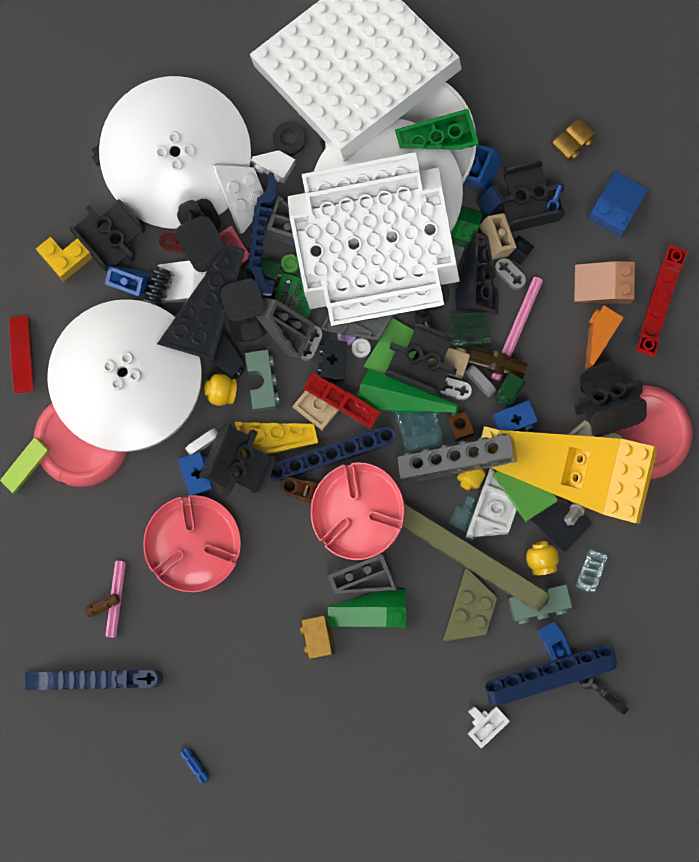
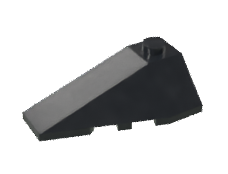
(476, 285)

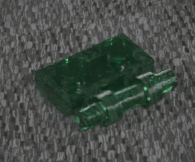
(470, 323)

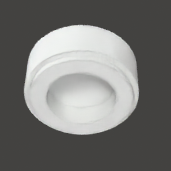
(361, 348)

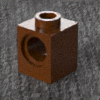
(459, 434)

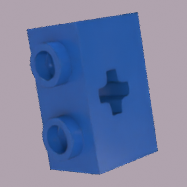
(522, 411)
(188, 466)

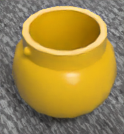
(220, 389)
(542, 558)

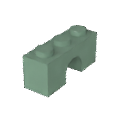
(264, 397)
(557, 602)

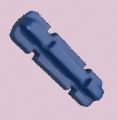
(194, 765)

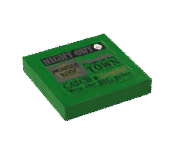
(292, 295)

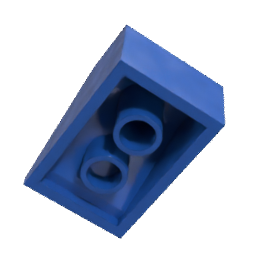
(484, 168)
(617, 204)

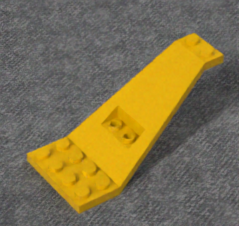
(610, 478)

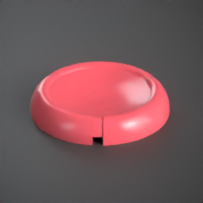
(665, 427)
(72, 458)
(357, 511)
(191, 543)

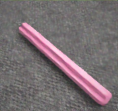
(520, 320)

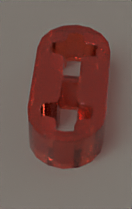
(175, 248)

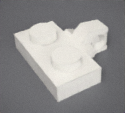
(486, 725)

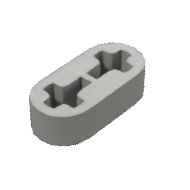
(506, 277)
(314, 345)
(480, 381)

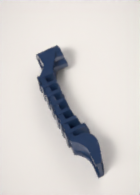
(262, 208)
(92, 679)

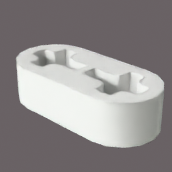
(456, 394)
(202, 442)

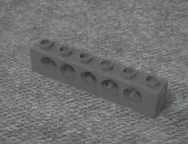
(505, 455)

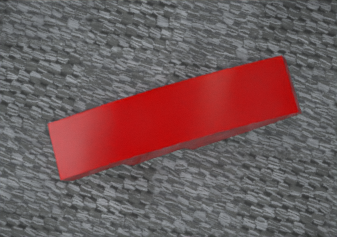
(21, 354)
(341, 400)

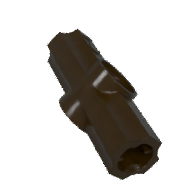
(497, 362)

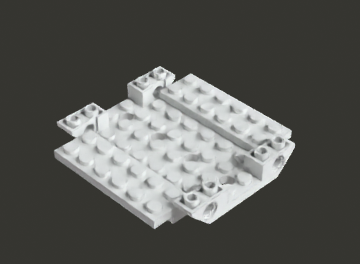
(365, 205)

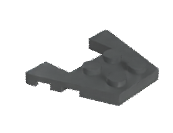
(367, 329)

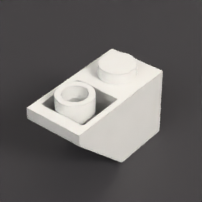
(274, 162)

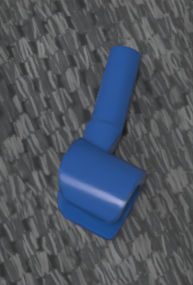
(555, 198)

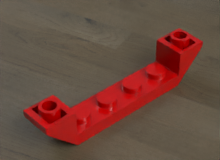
(660, 300)

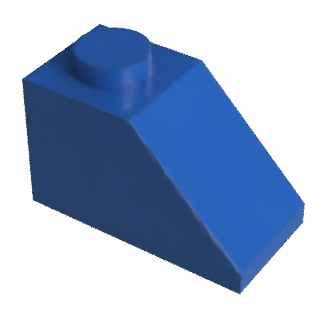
(128, 279)
(554, 641)

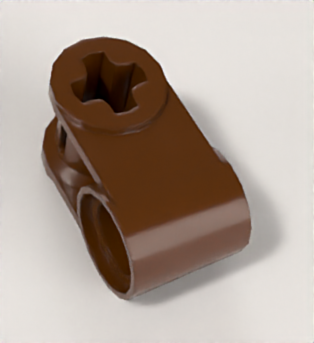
(300, 490)

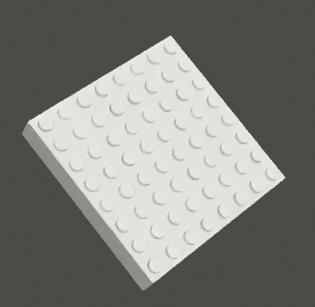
(355, 67)

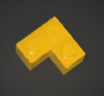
(64, 261)

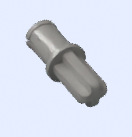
(575, 512)

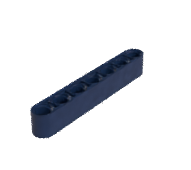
(339, 447)
(551, 675)

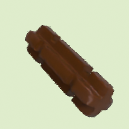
(102, 605)

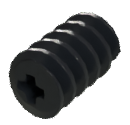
(158, 286)

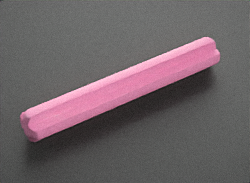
(117, 587)

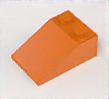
(603, 326)

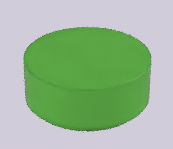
(290, 263)

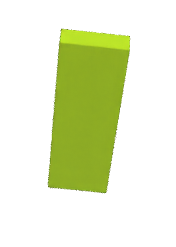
(25, 465)

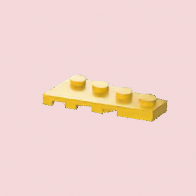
(279, 437)

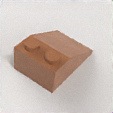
(604, 282)

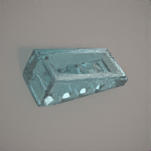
(590, 553)

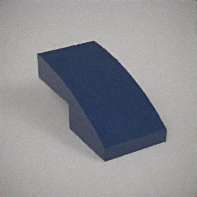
(490, 201)

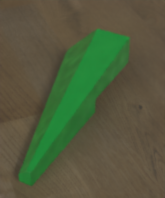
(389, 394)

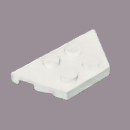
(240, 191)
(493, 511)

